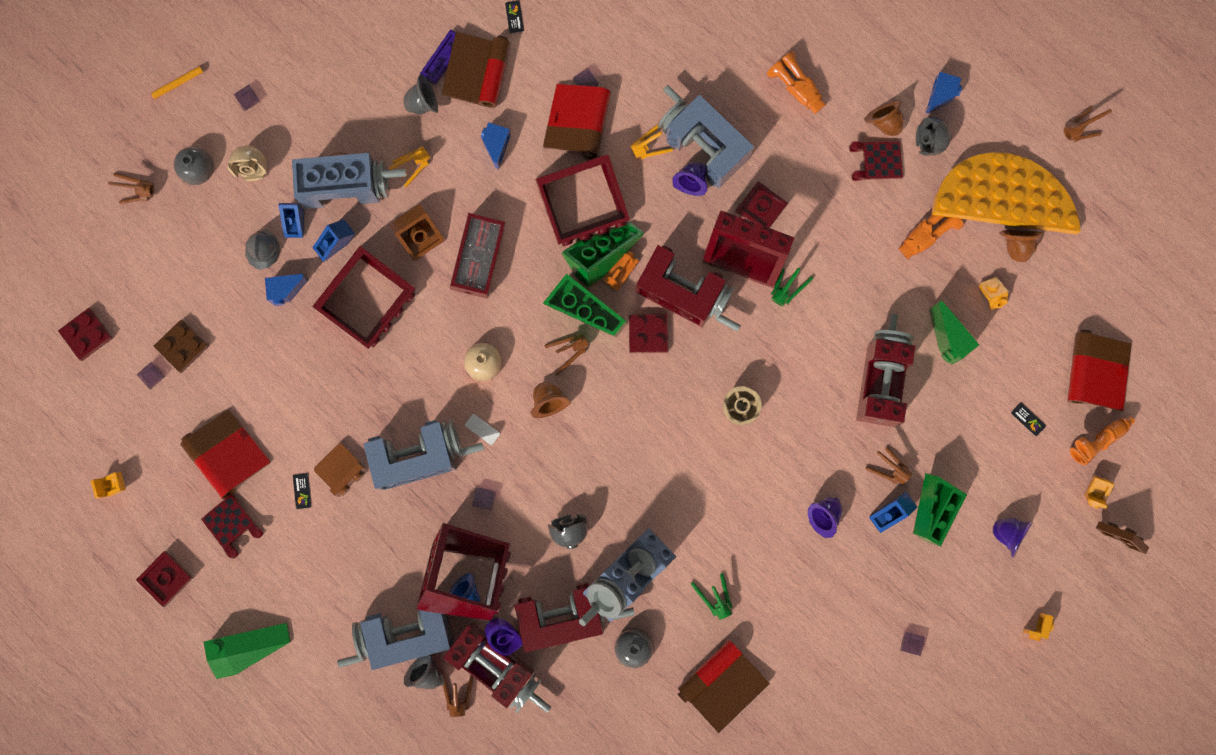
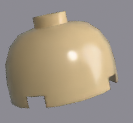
(248, 162)
(483, 362)
(742, 405)

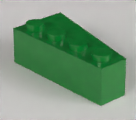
(580, 304)

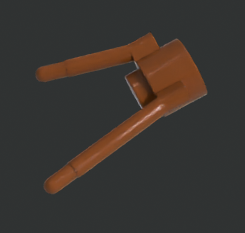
(1074, 130)
(142, 188)
(577, 342)
(900, 472)
(456, 705)

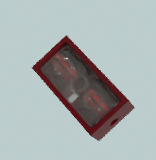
(477, 255)

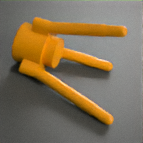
(640, 146)
(419, 156)

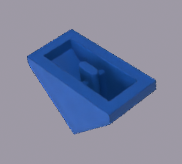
(292, 219)

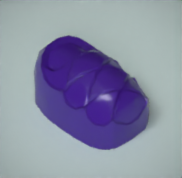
(502, 636)

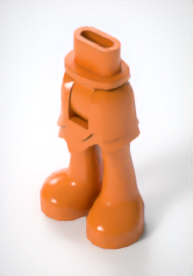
(803, 90)
(923, 237)
(1085, 451)

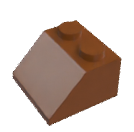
(416, 232)

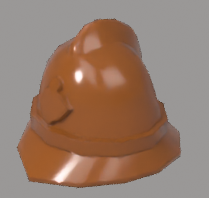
(887, 118)
(1021, 243)
(548, 400)

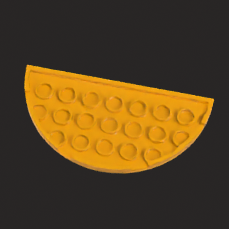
(1006, 192)

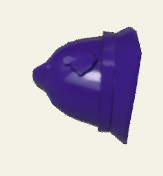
(691, 179)
(825, 516)
(1011, 533)

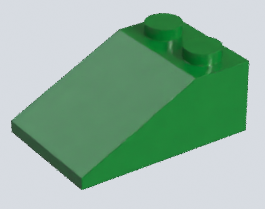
(952, 337)

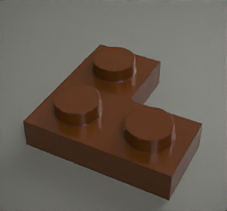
(1127, 536)

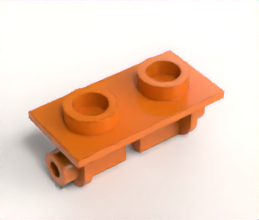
(620, 271)

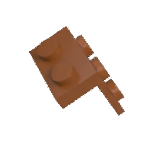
(340, 470)

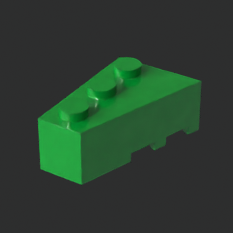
(937, 509)

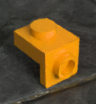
(994, 292)
(108, 485)
(1098, 492)
(1043, 628)

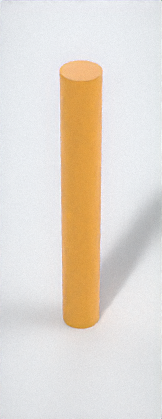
(177, 82)

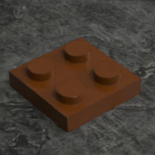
(181, 346)

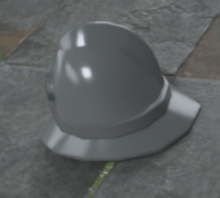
(421, 97)
(262, 249)
(424, 674)

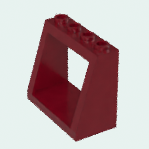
(600, 226)
(747, 249)
(395, 309)
(466, 542)

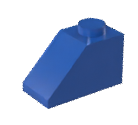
(944, 90)
(495, 141)
(333, 239)
(284, 288)
(893, 512)

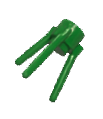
(781, 295)
(722, 608)

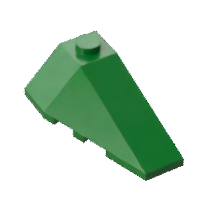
(597, 256)
(237, 652)

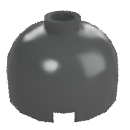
(933, 136)
(193, 165)
(568, 531)
(633, 648)

